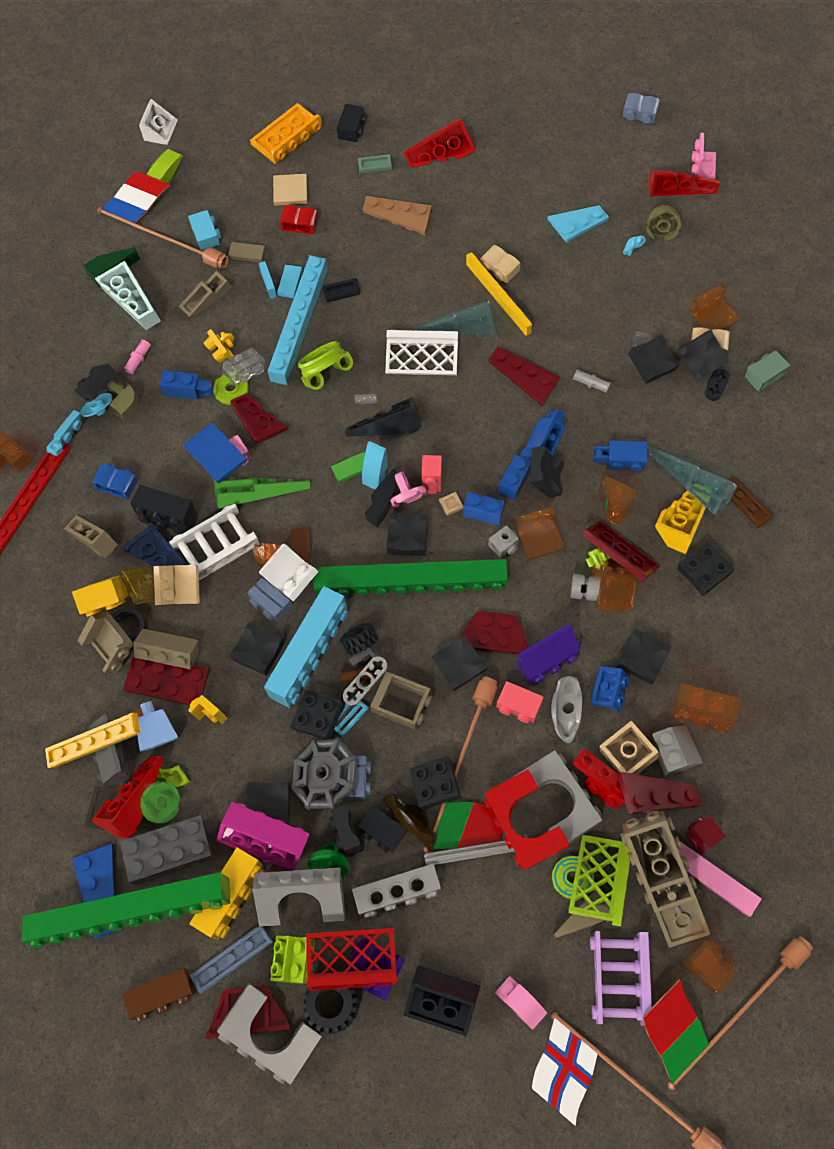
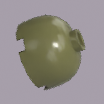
(665, 219)

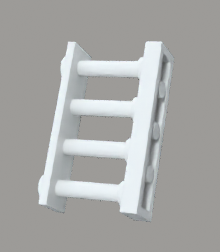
(230, 551)

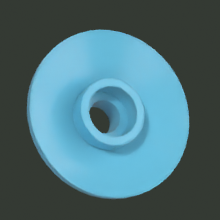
(96, 406)

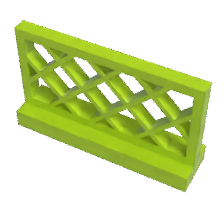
(619, 885)

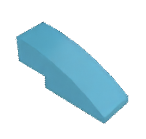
(374, 465)

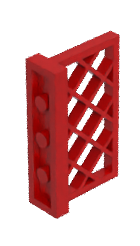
(353, 979)

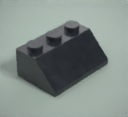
(441, 1000)

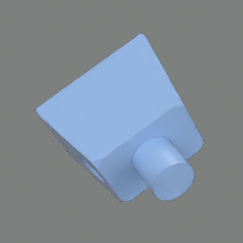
(154, 728)

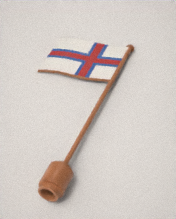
(568, 1069)

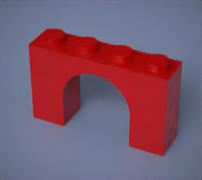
(502, 801)

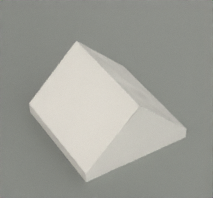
(157, 124)

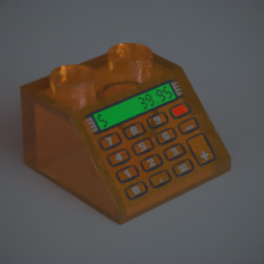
(616, 499)

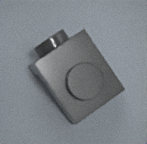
(359, 659)

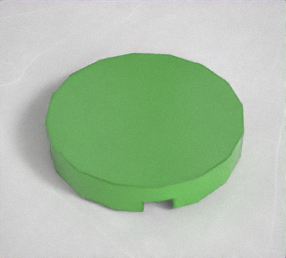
(160, 802)

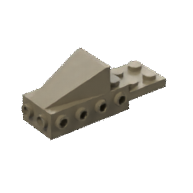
(665, 877)

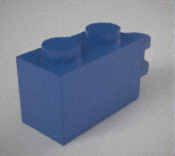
(184, 385)
(548, 431)
(622, 455)
(516, 475)

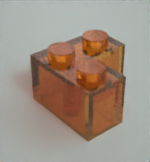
(13, 453)
(708, 967)

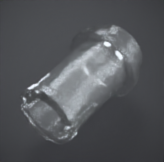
(364, 399)

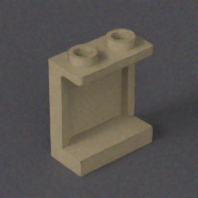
(107, 639)

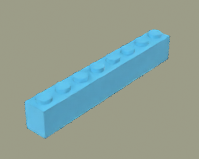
(297, 320)

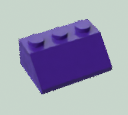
(548, 655)

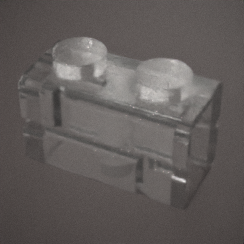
(243, 366)

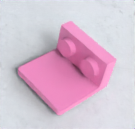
(704, 161)

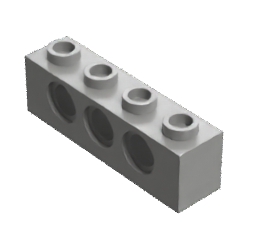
(405, 880)

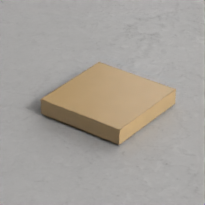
(290, 189)

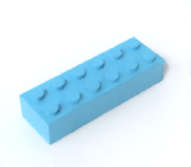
(306, 647)

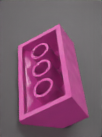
(262, 836)

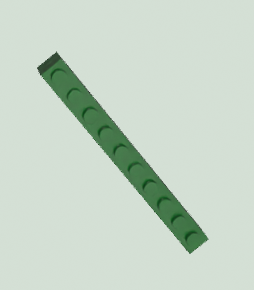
(412, 577)
(126, 910)

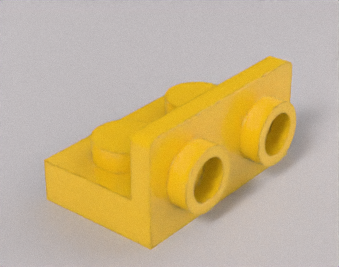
(201, 706)

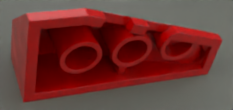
(444, 143)
(676, 183)
(124, 812)

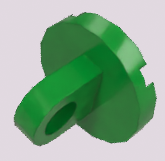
(328, 858)

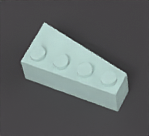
(128, 294)

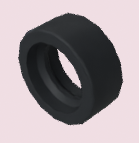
(128, 611)

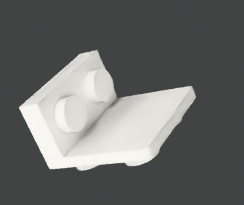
(288, 572)

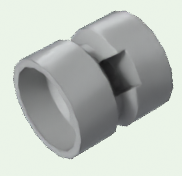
(592, 587)

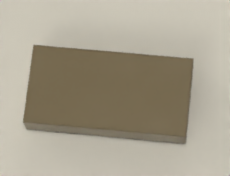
(246, 252)

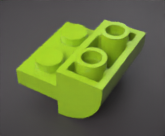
(290, 960)

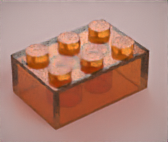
(705, 708)

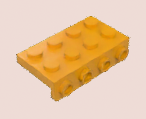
(286, 133)

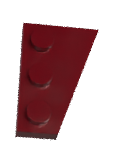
(256, 420)

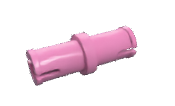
(137, 357)

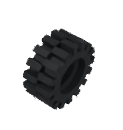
(359, 638)

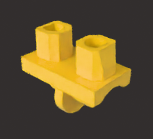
(221, 342)

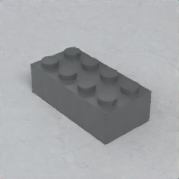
(167, 850)

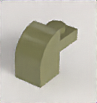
(125, 402)

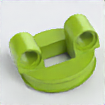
(321, 359)

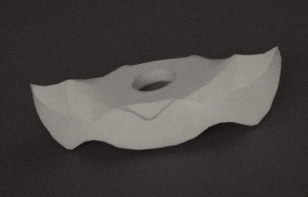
(567, 692)

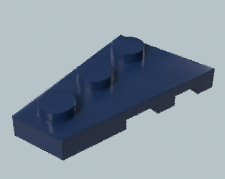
(153, 549)

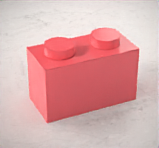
(432, 473)
(519, 702)

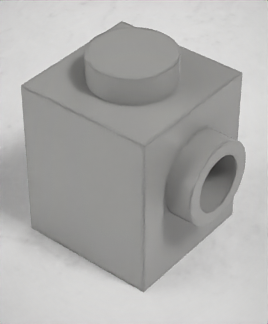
(504, 542)

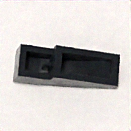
(381, 499)

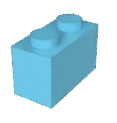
(204, 230)

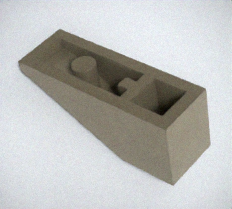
(91, 536)
(578, 922)

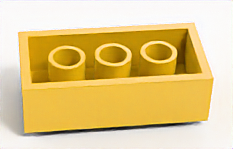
(100, 595)
(240, 871)

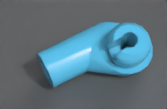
(633, 243)

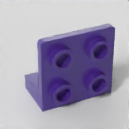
(384, 963)

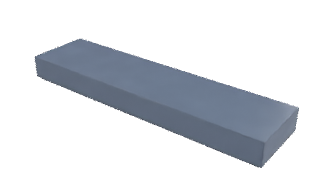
(230, 959)

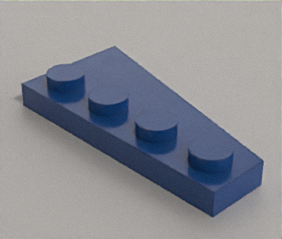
(96, 876)

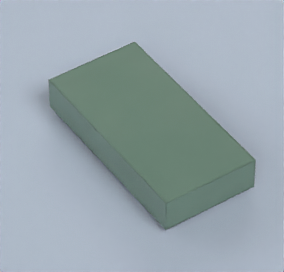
(374, 164)

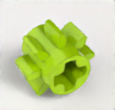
(597, 558)

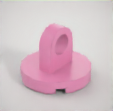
(407, 494)

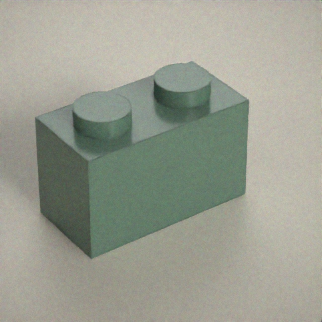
(767, 370)

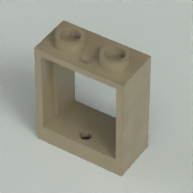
(383, 690)

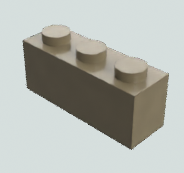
(166, 648)

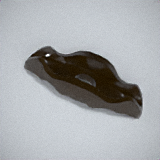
(413, 819)

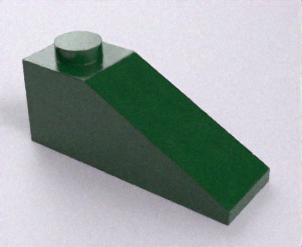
(107, 261)

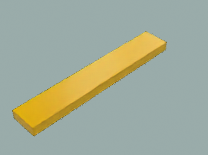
(499, 294)
(93, 740)

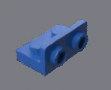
(610, 688)

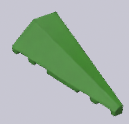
(241, 491)

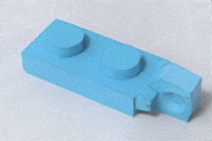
(64, 433)

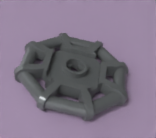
(333, 778)

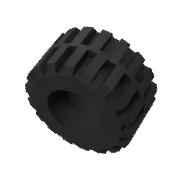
(334, 1024)

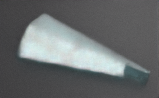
(469, 320)
(708, 488)

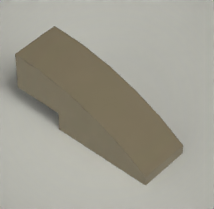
(205, 294)

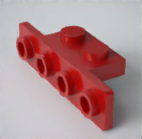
(601, 779)

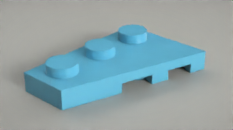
(577, 222)

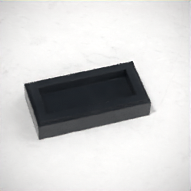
(341, 290)

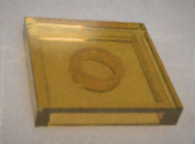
(139, 583)

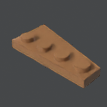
(406, 214)

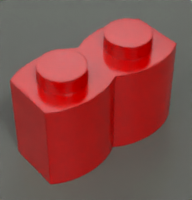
(298, 219)

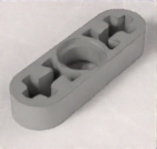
(359, 695)

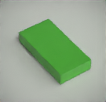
(349, 468)

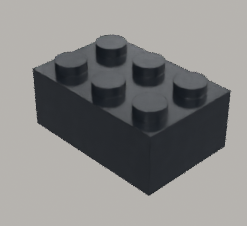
(164, 510)

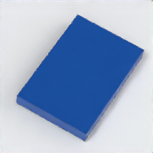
(215, 453)

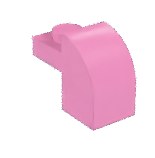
(521, 1002)

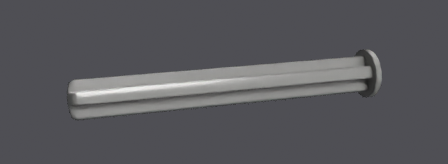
(467, 852)

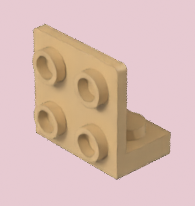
(176, 584)

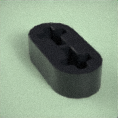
(720, 386)

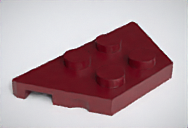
(496, 633)
(268, 1018)

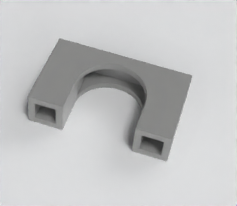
(584, 816)
(320, 883)
(283, 1062)

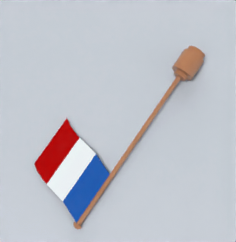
(134, 202)

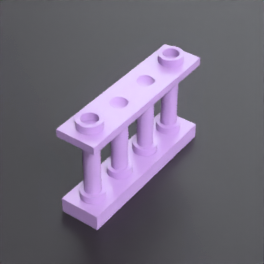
(639, 966)

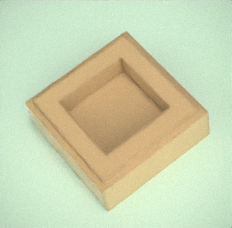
(451, 503)

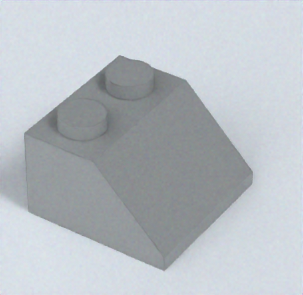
(675, 749)

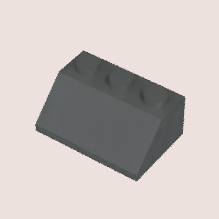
(110, 759)

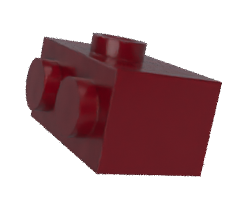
(704, 834)

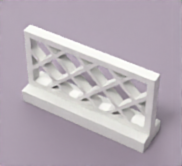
(418, 338)

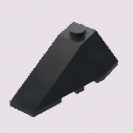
(399, 420)

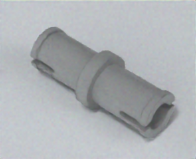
(591, 381)

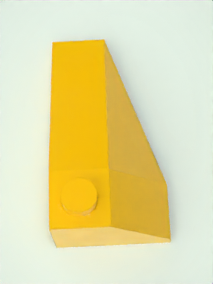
(680, 522)

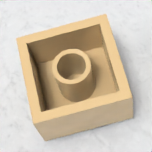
(629, 750)

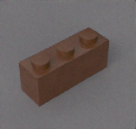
(158, 995)

